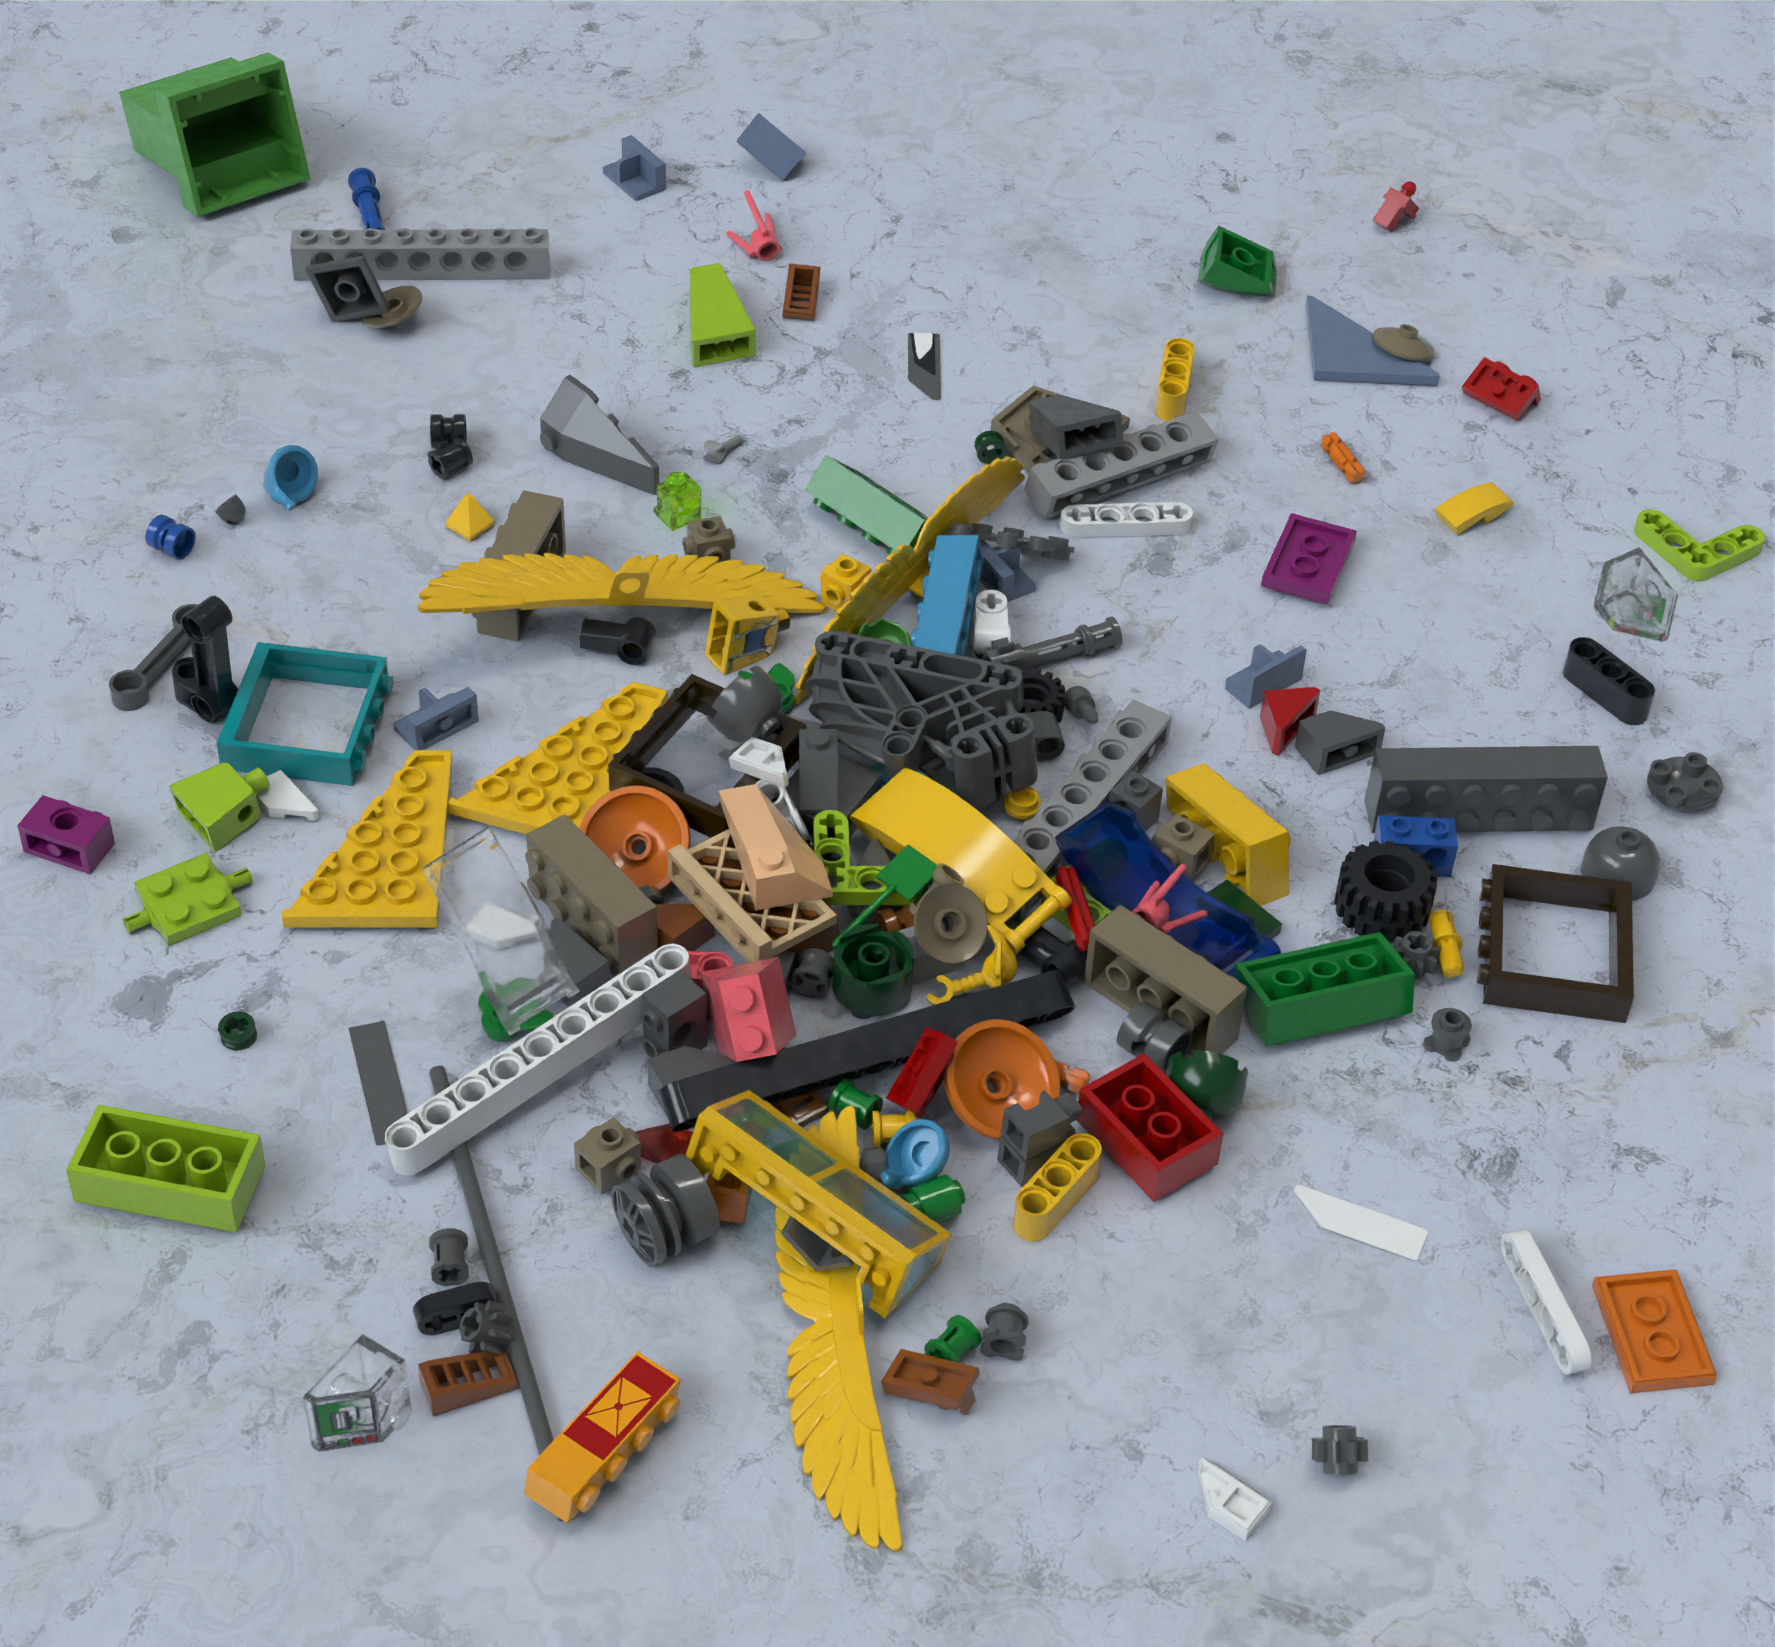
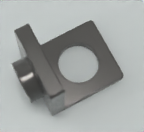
(812, 1248)

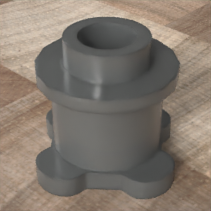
(1450, 1033)
(1005, 1332)

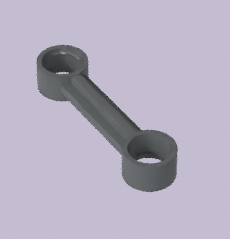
(149, 667)

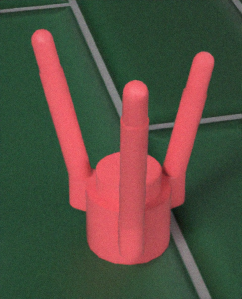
(763, 240)
(1156, 909)

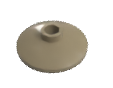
(403, 303)
(1403, 343)
(965, 918)

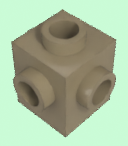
(709, 538)
(1185, 844)
(608, 1155)

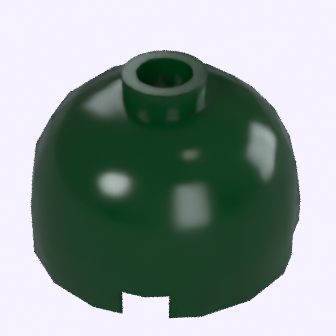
(1209, 1081)

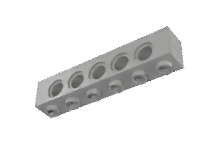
(1141, 459)

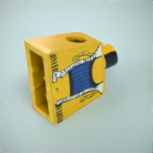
(743, 631)

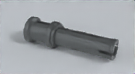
(1085, 643)

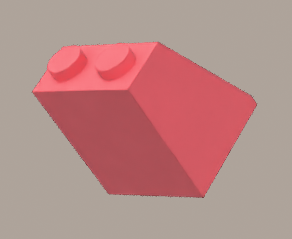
(749, 1009)

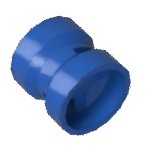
(173, 538)

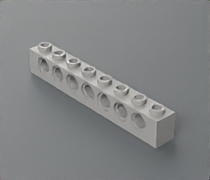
(429, 253)
(1127, 745)

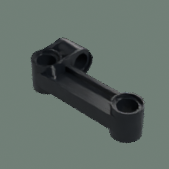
(206, 678)

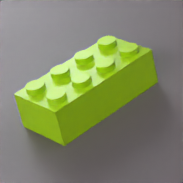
(166, 1168)

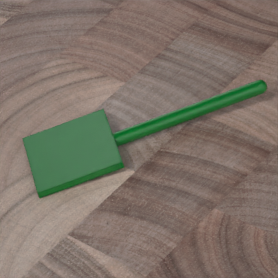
(905, 874)

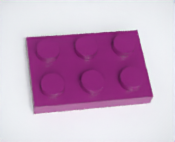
(1309, 558)

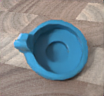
(290, 475)
(915, 1154)

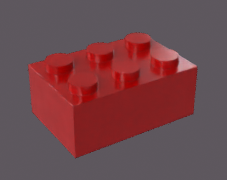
(1149, 1127)

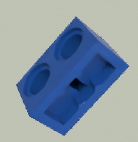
(1430, 836)

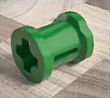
(847, 1095)
(955, 1340)

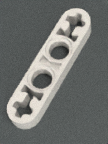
(1077, 519)
(1546, 1302)

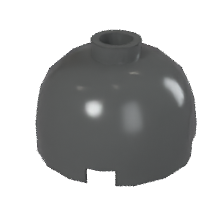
(748, 707)
(1623, 856)

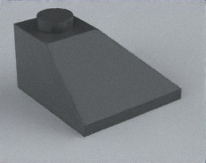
(348, 289)

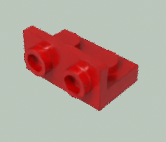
(1501, 388)
(923, 1072)

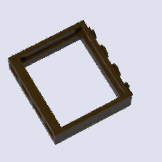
(644, 744)
(1547, 993)

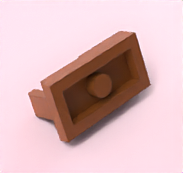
(931, 1380)

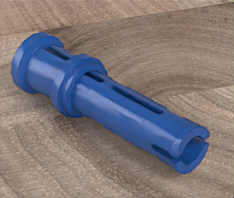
(366, 197)

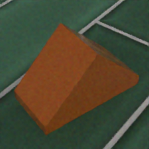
(682, 926)

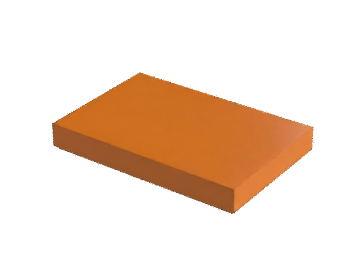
(1654, 1331)

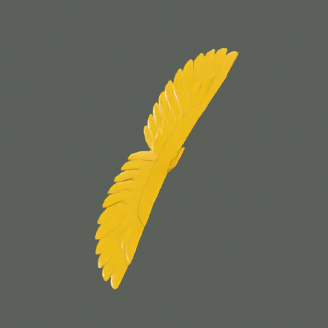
(908, 566)
(585, 581)
(832, 1379)

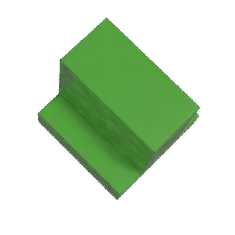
(220, 131)

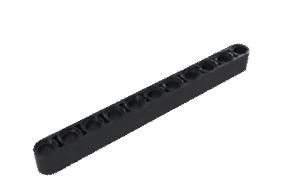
(864, 1048)

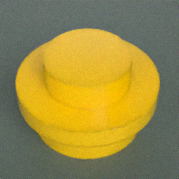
(1022, 804)

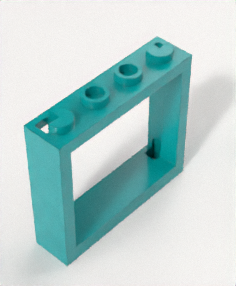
(310, 666)

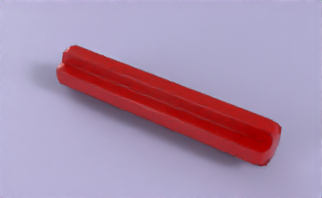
(1078, 912)

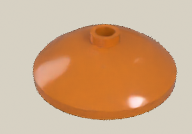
(634, 817)
(1009, 1059)

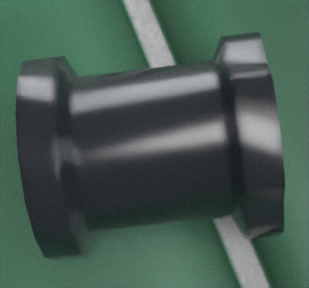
(450, 458)

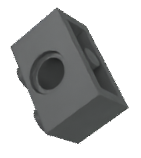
(674, 1015)

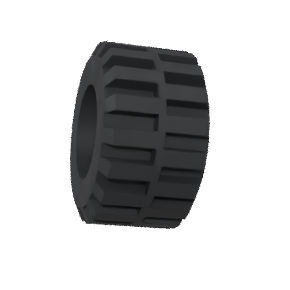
(1385, 890)

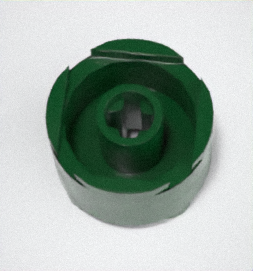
(873, 970)

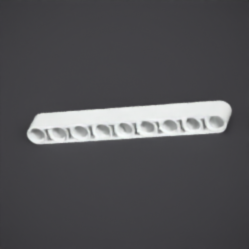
(528, 1064)

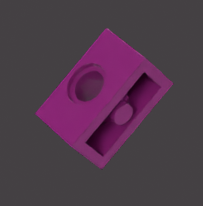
(66, 834)

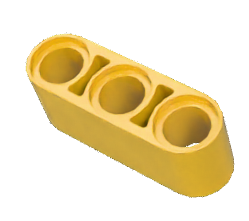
(1174, 378)
(1057, 1187)

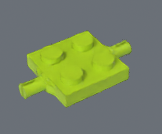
(187, 899)

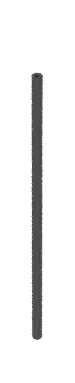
(497, 1278)

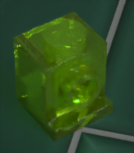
(676, 492)

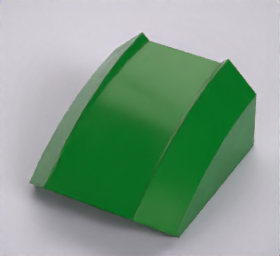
(1237, 265)

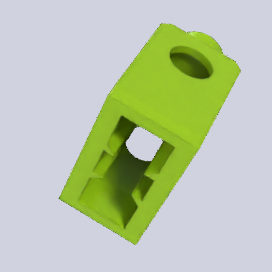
(219, 802)

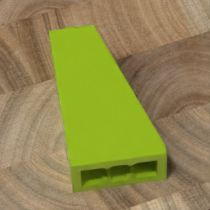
(718, 319)

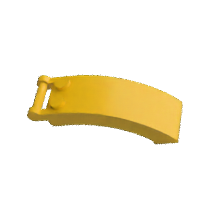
(953, 832)

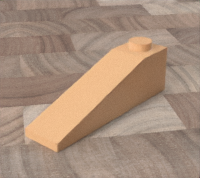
(772, 854)

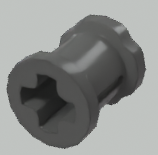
(449, 1257)

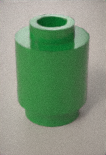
(937, 1198)

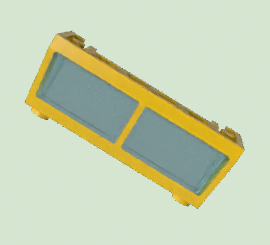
(822, 1192)

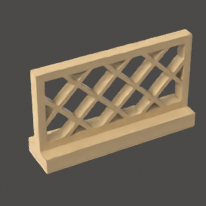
(726, 914)

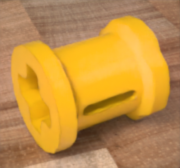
(887, 1125)

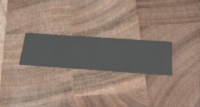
(378, 1077)

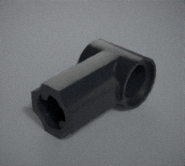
(628, 640)
(1053, 954)

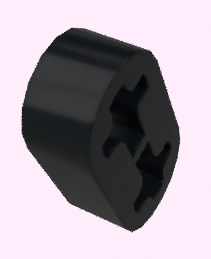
(445, 1309)

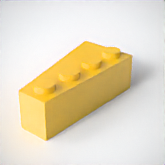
(1245, 837)

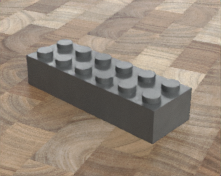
(1489, 786)

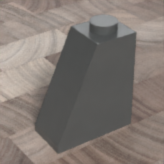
(1074, 425)

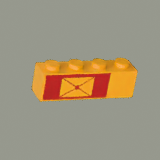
(602, 1437)

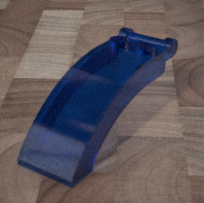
(1120, 865)

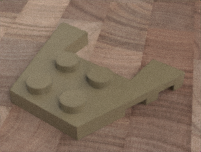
(1015, 429)

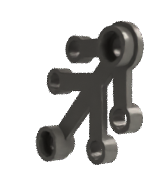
(1052, 547)

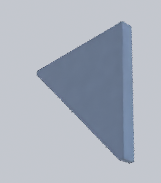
(1348, 353)

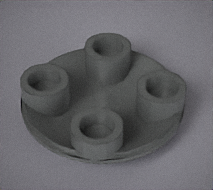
(1684, 782)

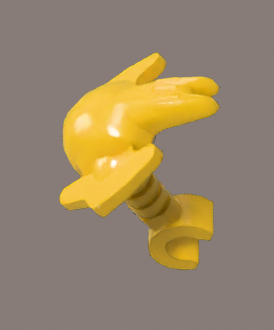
(997, 970)

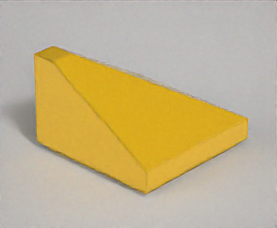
(469, 518)

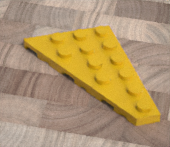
(565, 770)
(378, 868)

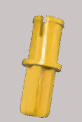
(1448, 940)

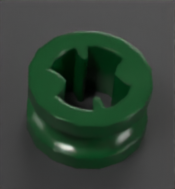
(986, 439)
(242, 1022)

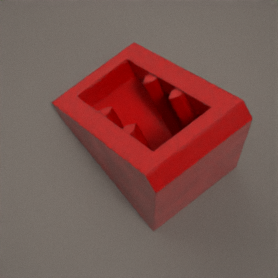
(1283, 711)

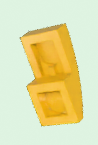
(1470, 506)

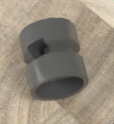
(1149, 1033)

